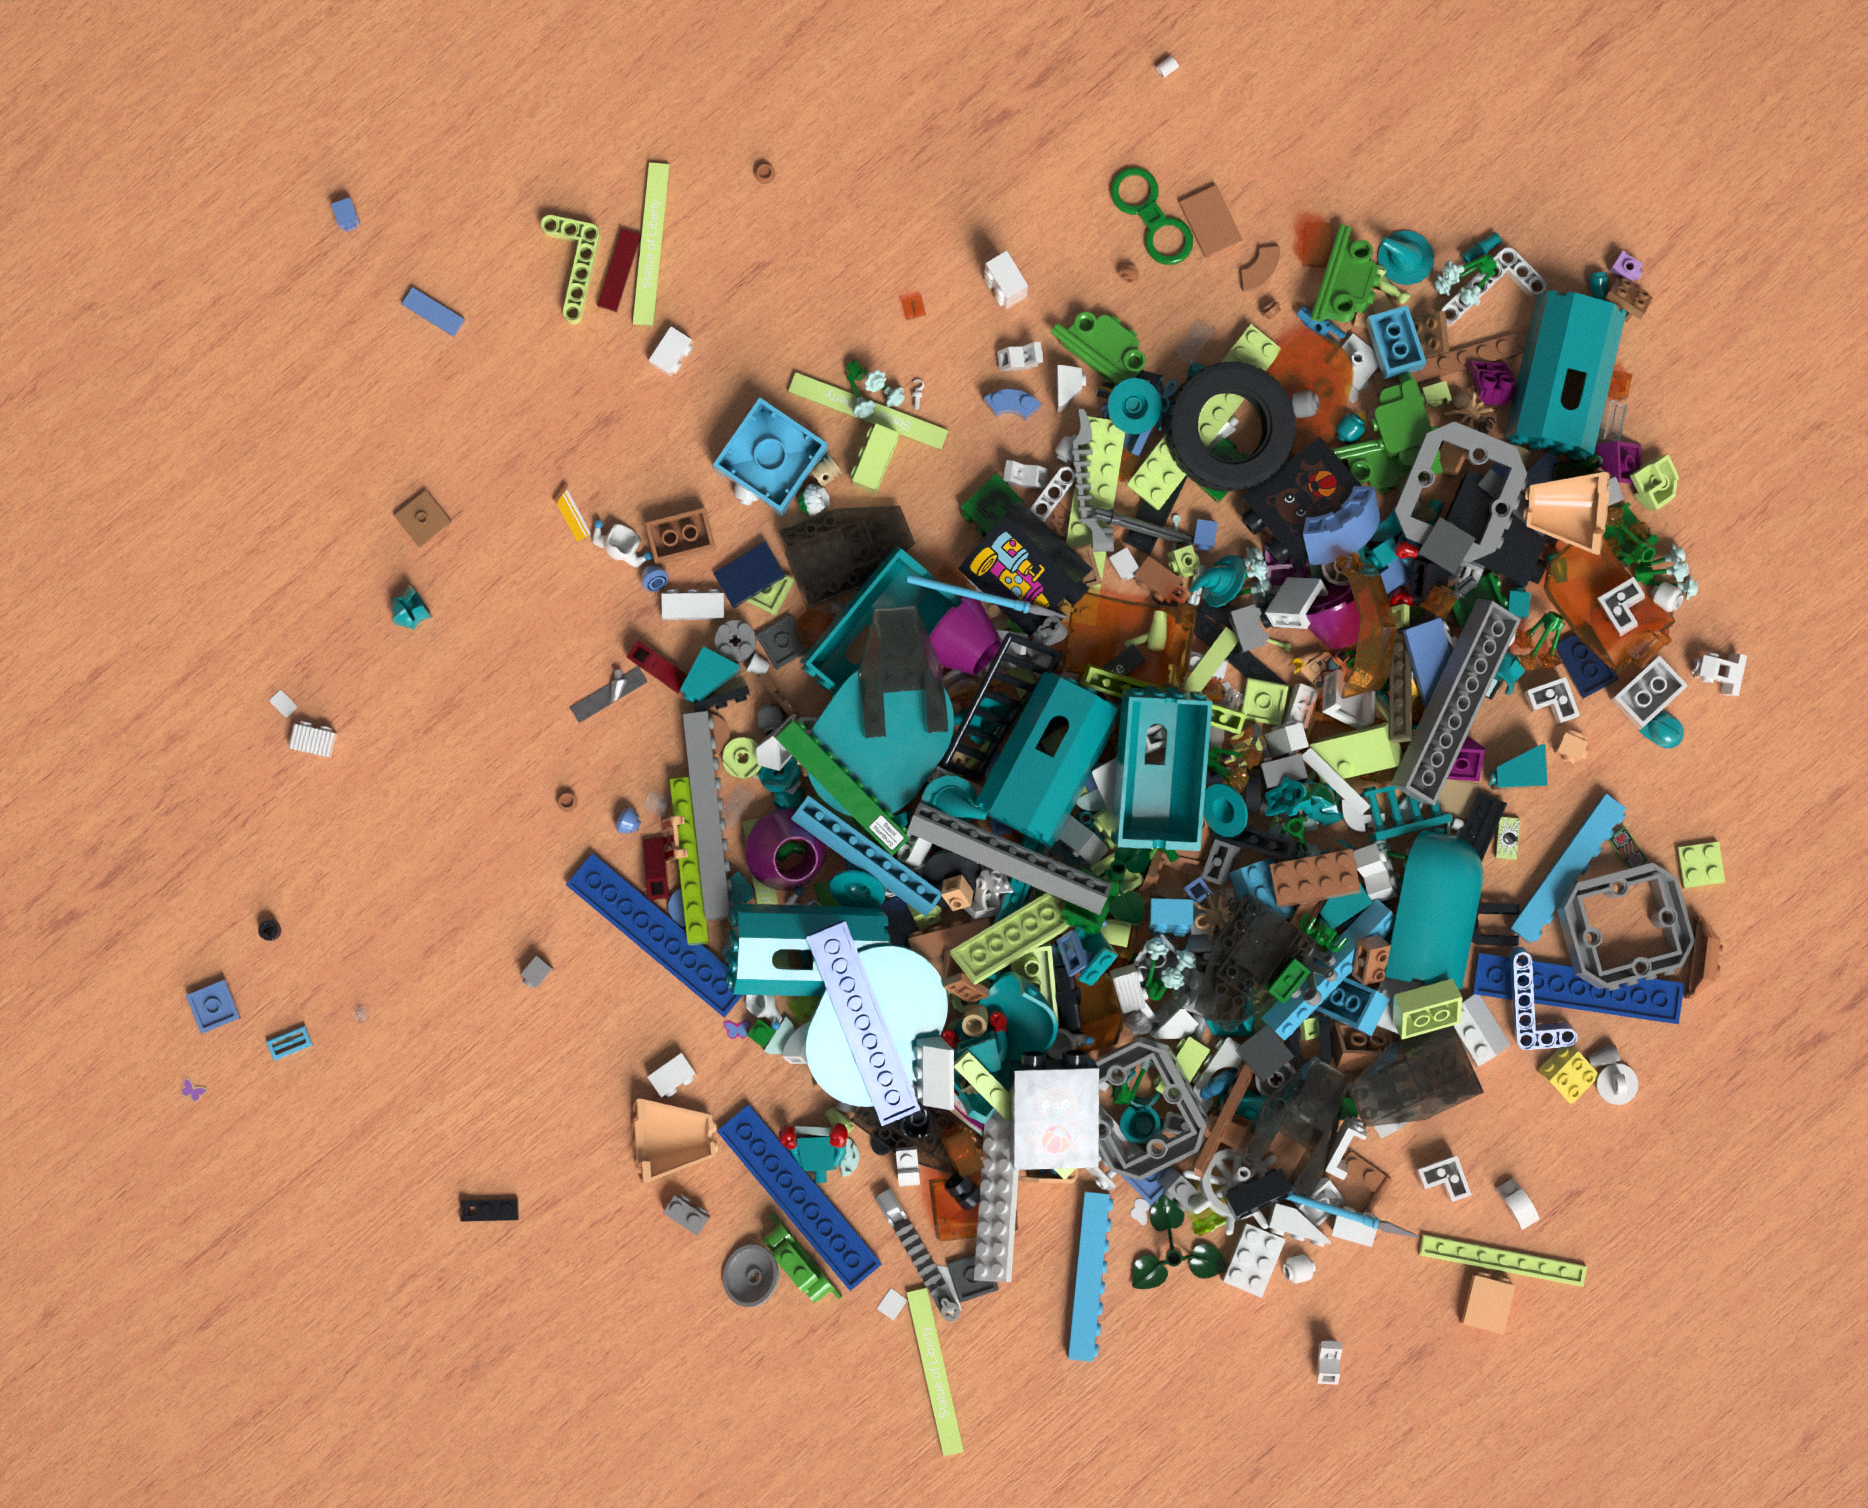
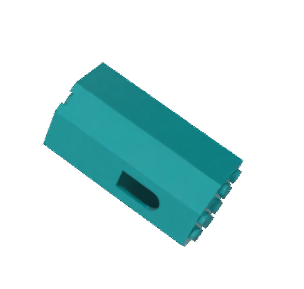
(1565, 334)
(883, 589)
(1039, 790)
(1156, 801)
(765, 928)

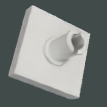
(1362, 360)

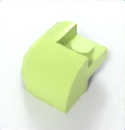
(1655, 482)
(1116, 932)

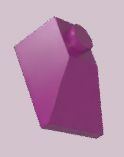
(1620, 459)
(1468, 762)

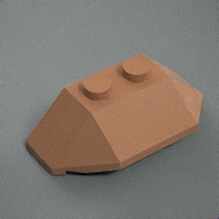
(1703, 958)

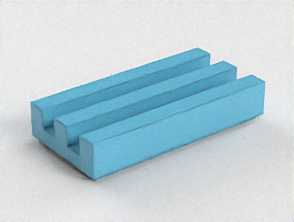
(306, 1036)

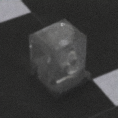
(656, 804)

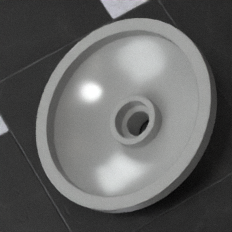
(742, 1272)

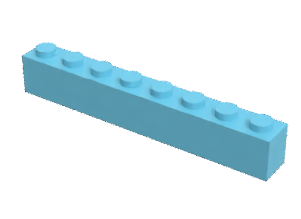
(866, 856)
(1567, 868)
(1373, 921)
(1089, 1275)

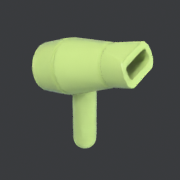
(1156, 636)

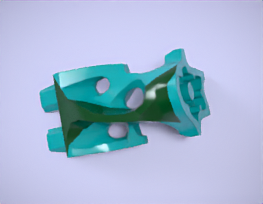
(1314, 798)

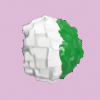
(813, 499)

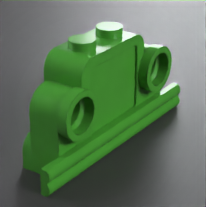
(1347, 280)
(1103, 346)
(1402, 423)
(1372, 465)
(798, 1263)

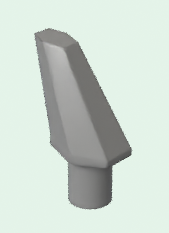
(617, 685)

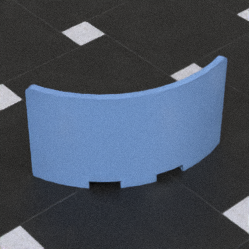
(1342, 531)

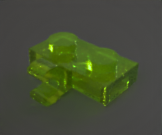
(1205, 1225)

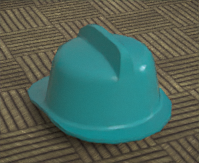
(1664, 730)

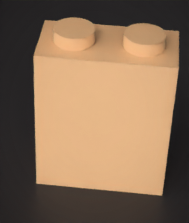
(1488, 1303)

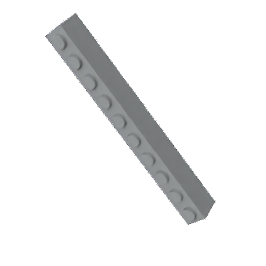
(707, 815)
(1009, 858)

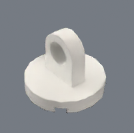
(1617, 1084)

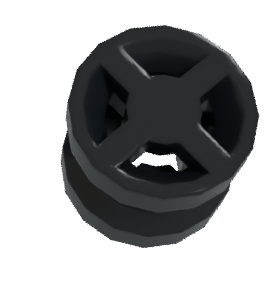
(273, 929)

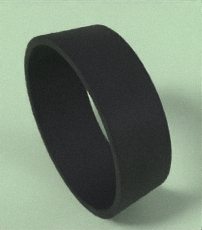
(1253, 791)

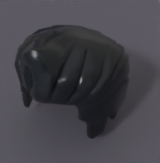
(917, 1123)

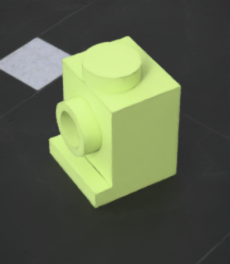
(1435, 394)

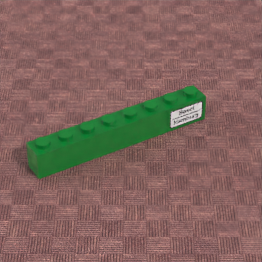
(841, 786)

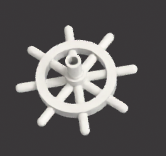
(1236, 1178)

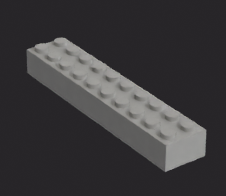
(1455, 701)

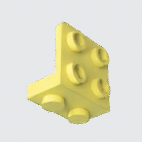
(1568, 1073)

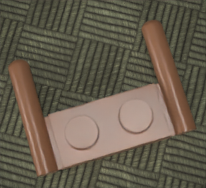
(1365, 1175)

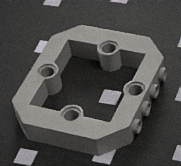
(1469, 440)
(1668, 901)
(1173, 1149)

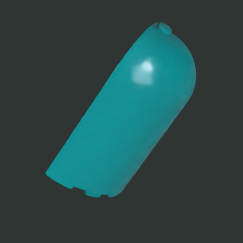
(1436, 910)
(1029, 1028)

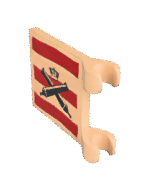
(671, 839)

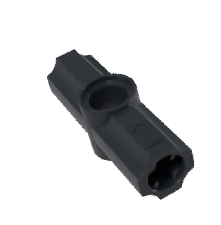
(1068, 998)

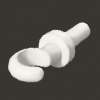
(917, 394)

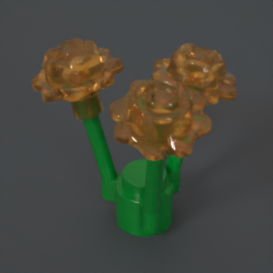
(1636, 533)
(1552, 622)
(1239, 778)

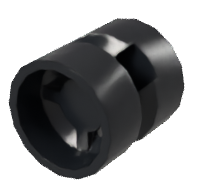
(963, 1190)

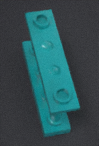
(1400, 826)

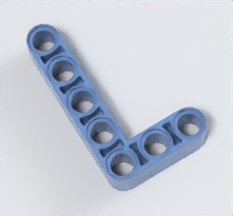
(1527, 1008)

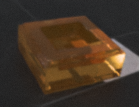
(913, 307)

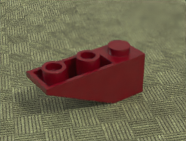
(657, 666)
(656, 869)

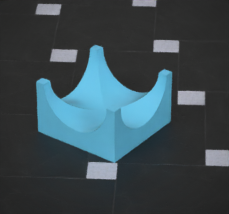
(770, 456)

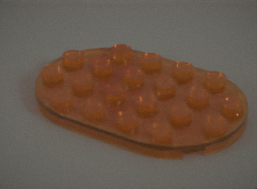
(1323, 368)

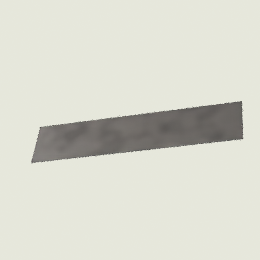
(601, 698)

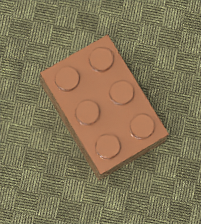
(680, 536)

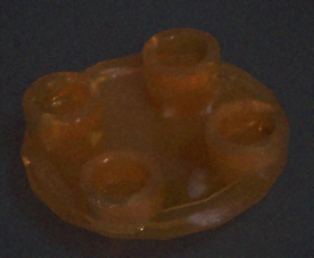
(811, 627)

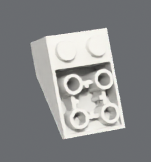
(1290, 1220)

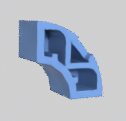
(1013, 402)
(1395, 574)

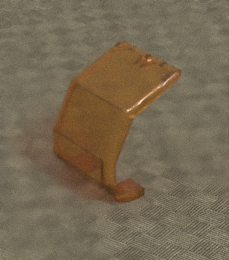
(1105, 623)

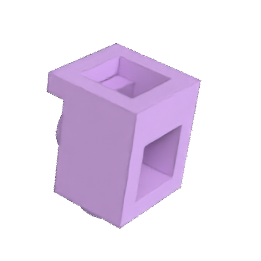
(1619, 267)

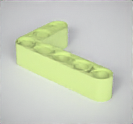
(579, 263)

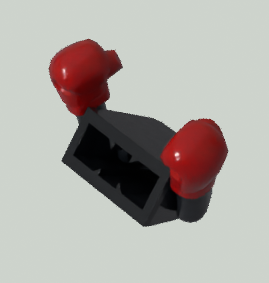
(1423, 576)

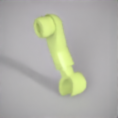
(1392, 290)

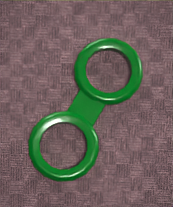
(1151, 215)

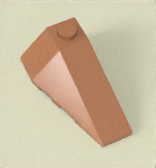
(1356, 1049)

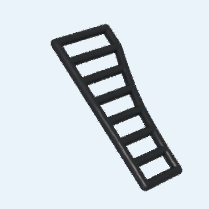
(983, 691)

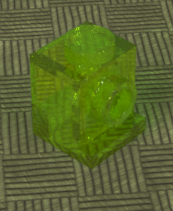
(804, 1005)

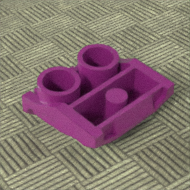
(1493, 381)

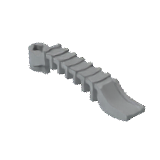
(1101, 536)
(1048, 634)
(920, 1257)

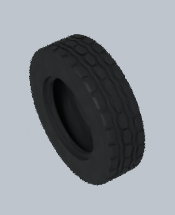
(1275, 415)

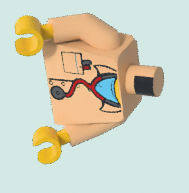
(1317, 665)

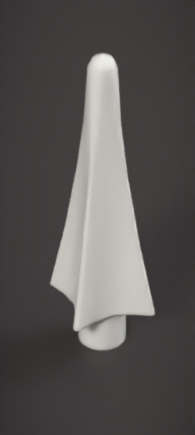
(1227, 429)

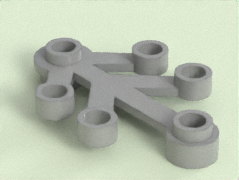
(1311, 994)

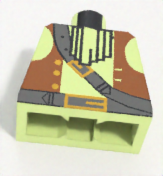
(1244, 742)

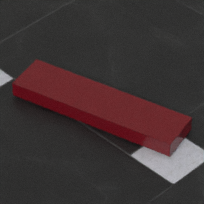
(619, 270)

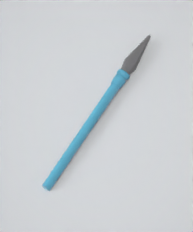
(1015, 604)
(1369, 1221)

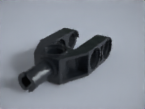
(1499, 940)
(1325, 1044)

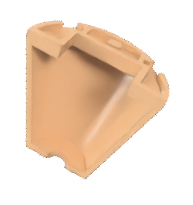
(1571, 509)
(669, 1138)

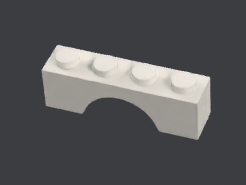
(1224, 1057)

